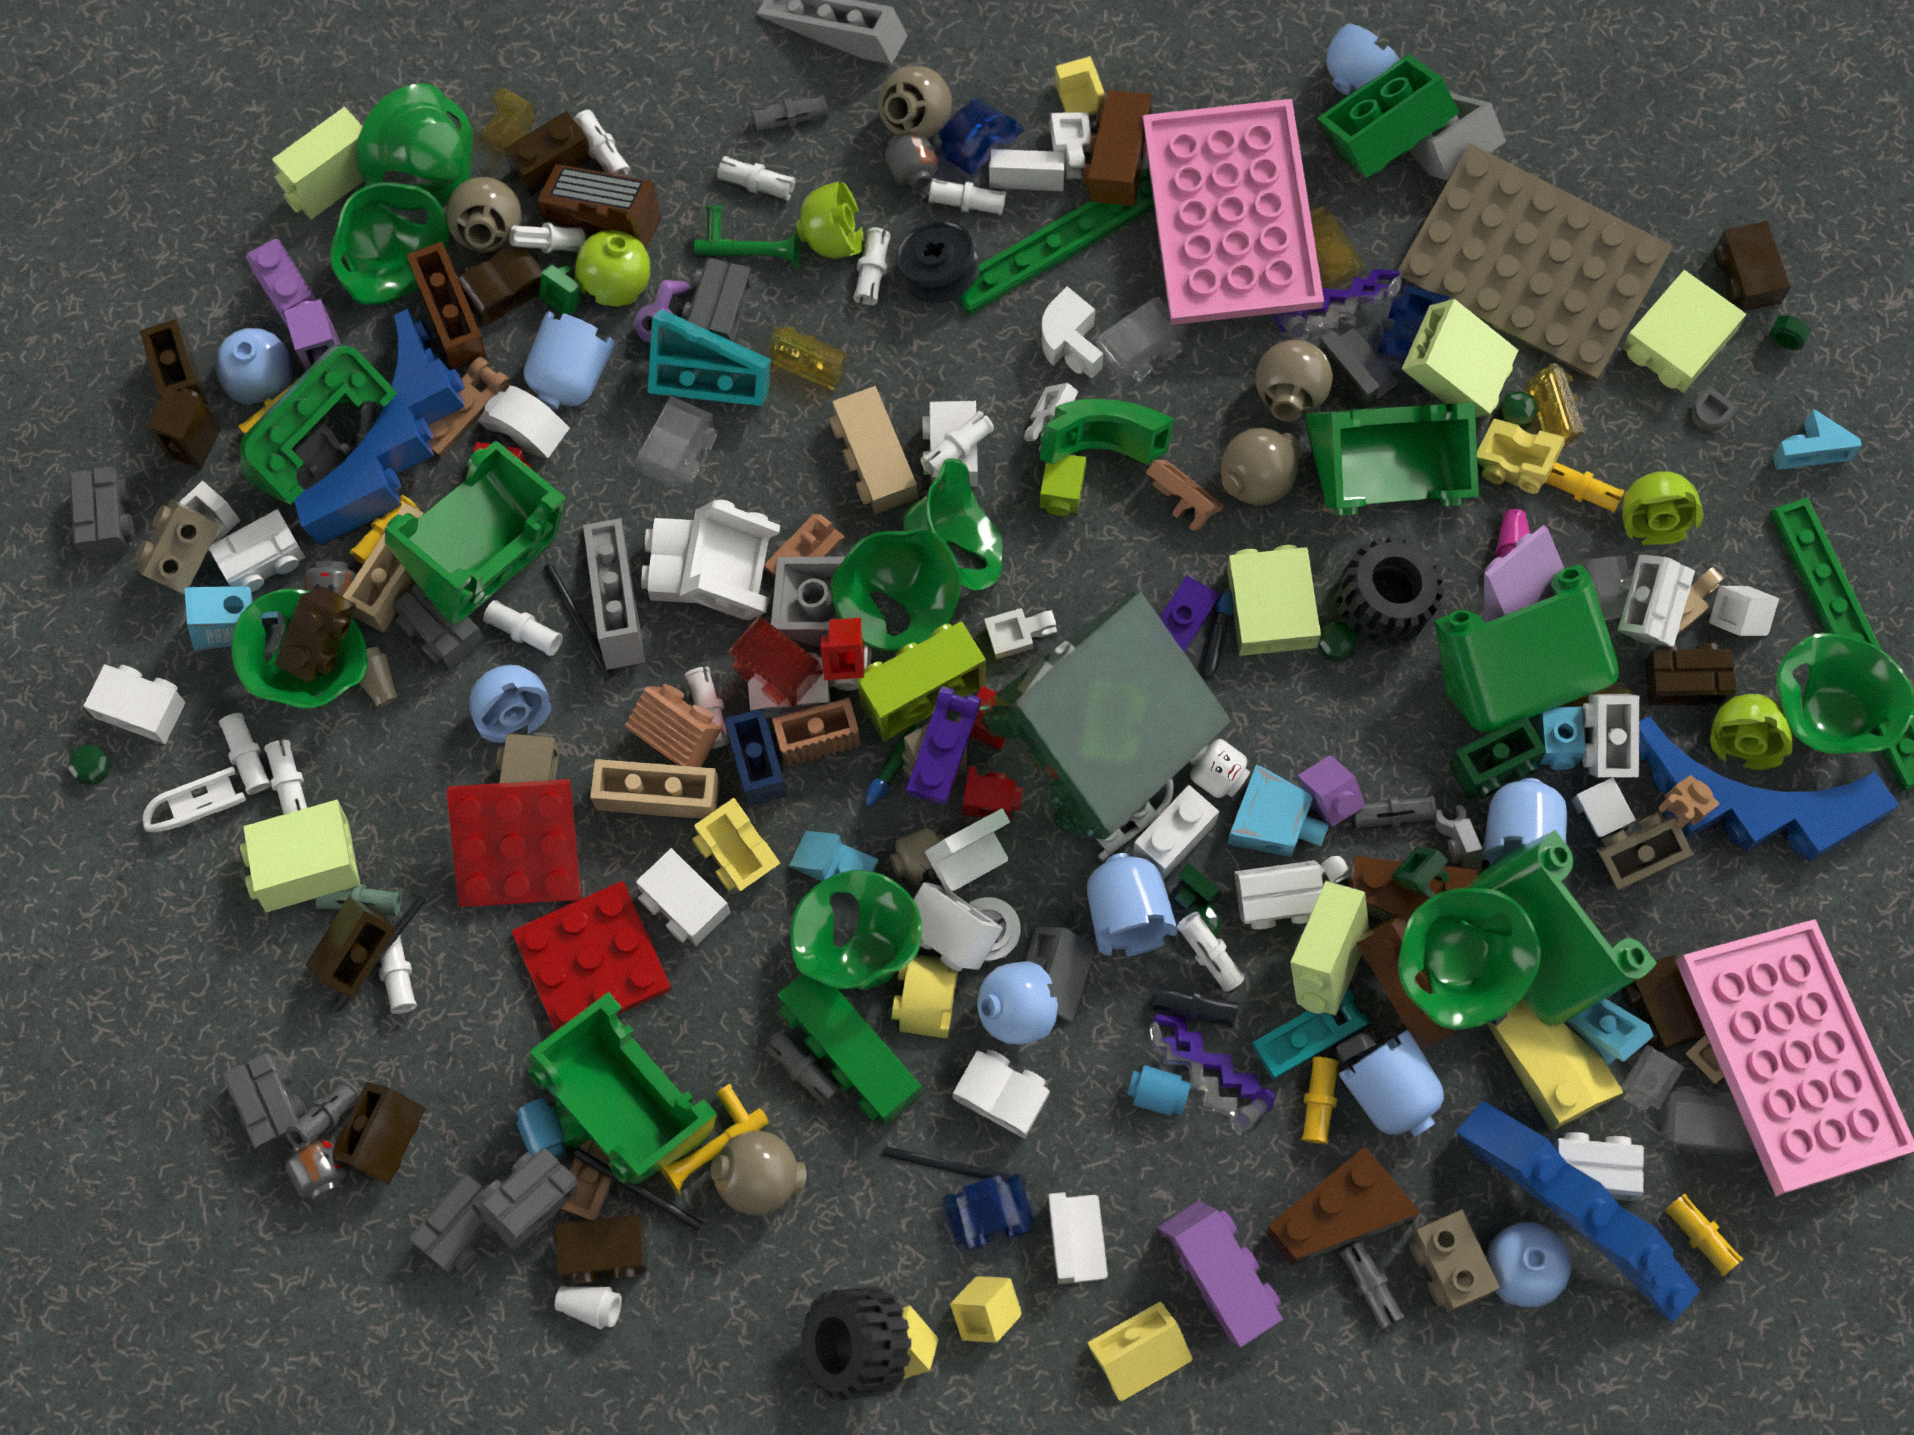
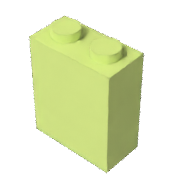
(320, 165)
(1683, 332)
(1460, 357)
(1273, 600)
(299, 856)
(1329, 948)

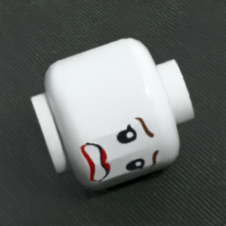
(1219, 769)

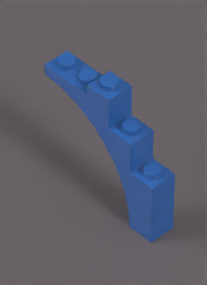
(399, 439)
(1753, 815)
(1583, 1204)

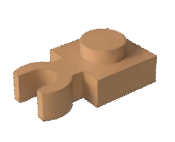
(1689, 801)

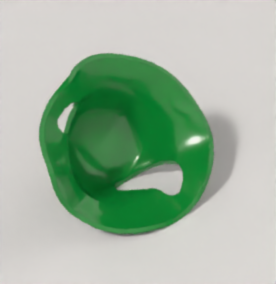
(416, 137)
(379, 239)
(959, 521)
(911, 569)
(277, 684)
(1845, 695)
(883, 940)
(1470, 969)

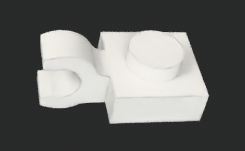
(1071, 135)
(1045, 408)
(1013, 632)

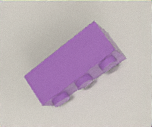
(1223, 1271)

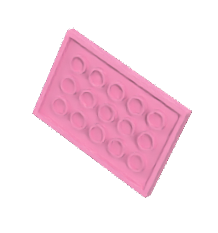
(1232, 212)
(1795, 1056)

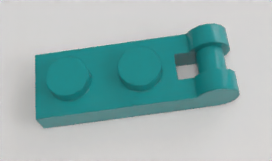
(1307, 1037)

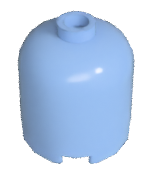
(566, 361)
(1522, 814)
(1129, 905)
(1396, 1087)

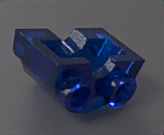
(974, 132)
(1408, 317)
(989, 1209)

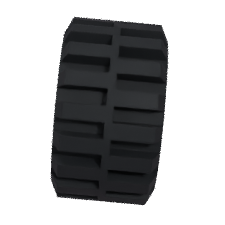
(1405, 569)
(855, 1343)

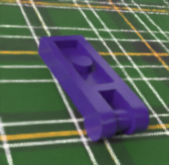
(943, 747)

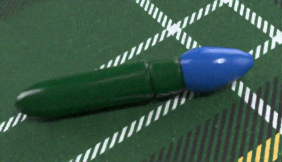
(879, 786)

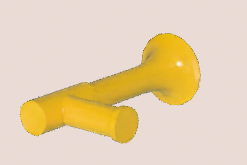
(678, 1171)

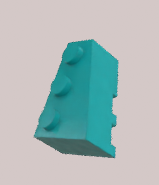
(703, 364)

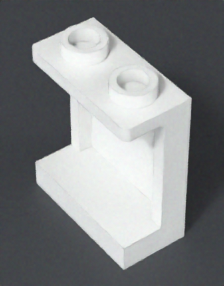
(727, 559)

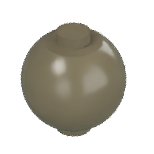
(915, 101)
(482, 214)
(1293, 379)
(1260, 466)
(757, 1173)

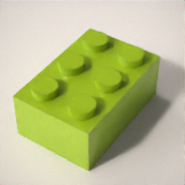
(909, 684)

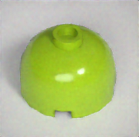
(827, 219)
(613, 267)
(1668, 504)
(1752, 730)

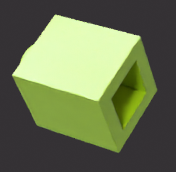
(1063, 485)

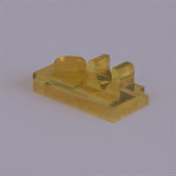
(1333, 249)
(807, 357)
(1556, 403)

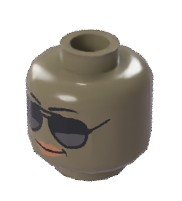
(911, 859)

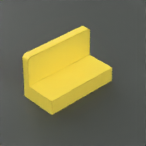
(1141, 1351)

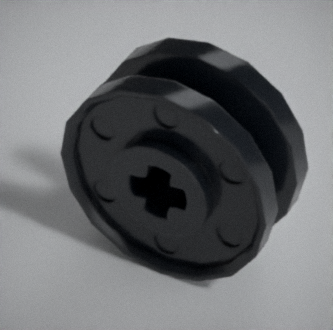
(938, 261)

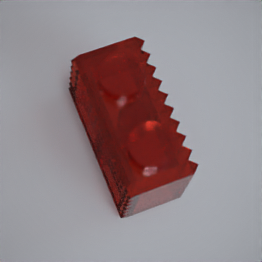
(775, 662)

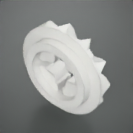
(1000, 911)

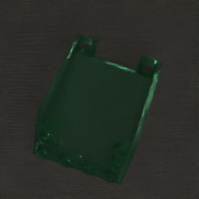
(1108, 716)

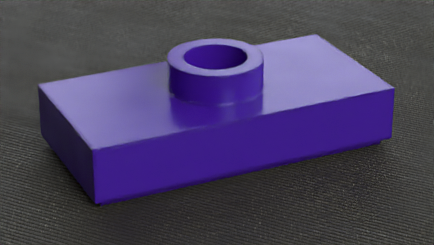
(1188, 611)

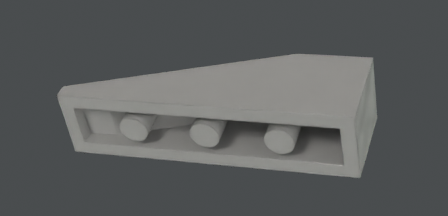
(849, 25)
(613, 594)

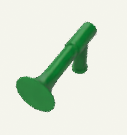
(715, 246)

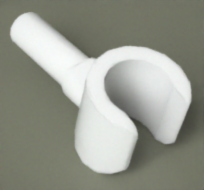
(1335, 869)

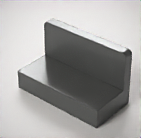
(1357, 367)
(1066, 961)

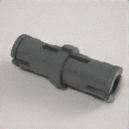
(789, 112)
(1421, 810)
(803, 1069)
(322, 1115)
(1371, 1285)

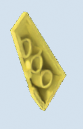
(1555, 1066)

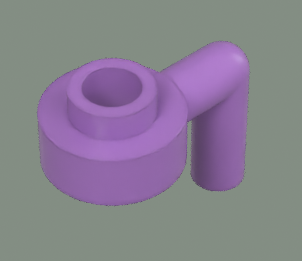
(665, 291)

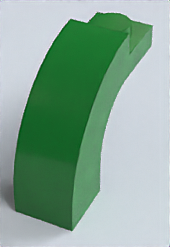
(1106, 425)

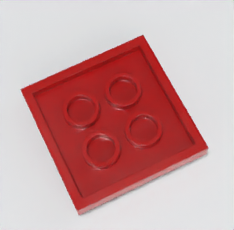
(514, 842)
(591, 951)

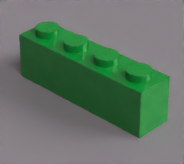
(850, 1046)

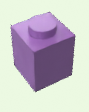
(1333, 790)

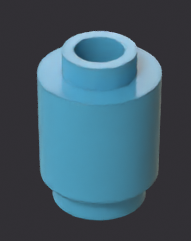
(1159, 1090)
(541, 1128)

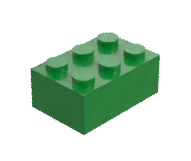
(1388, 115)

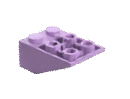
(1521, 575)

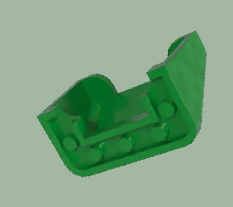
(267, 446)
(1395, 454)
(478, 532)
(1528, 656)
(1576, 960)
(619, 1093)

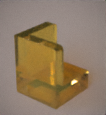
(511, 121)

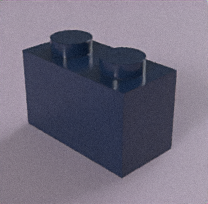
(755, 757)

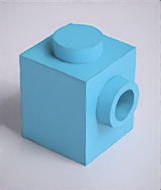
(1562, 736)

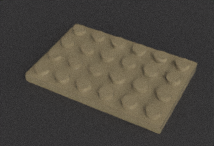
(1534, 261)

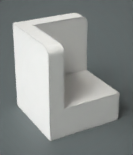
(211, 504)
(1743, 610)
(1604, 807)

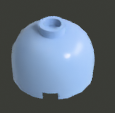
(1356, 59)
(253, 366)
(508, 701)
(1017, 1003)
(1529, 1264)

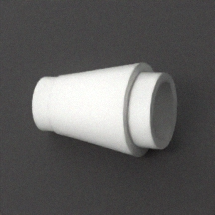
(590, 1304)

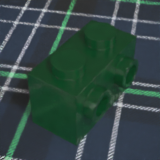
(1497, 758)

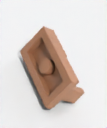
(1172, 481)
(812, 539)

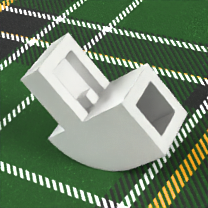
(1063, 331)
(525, 421)

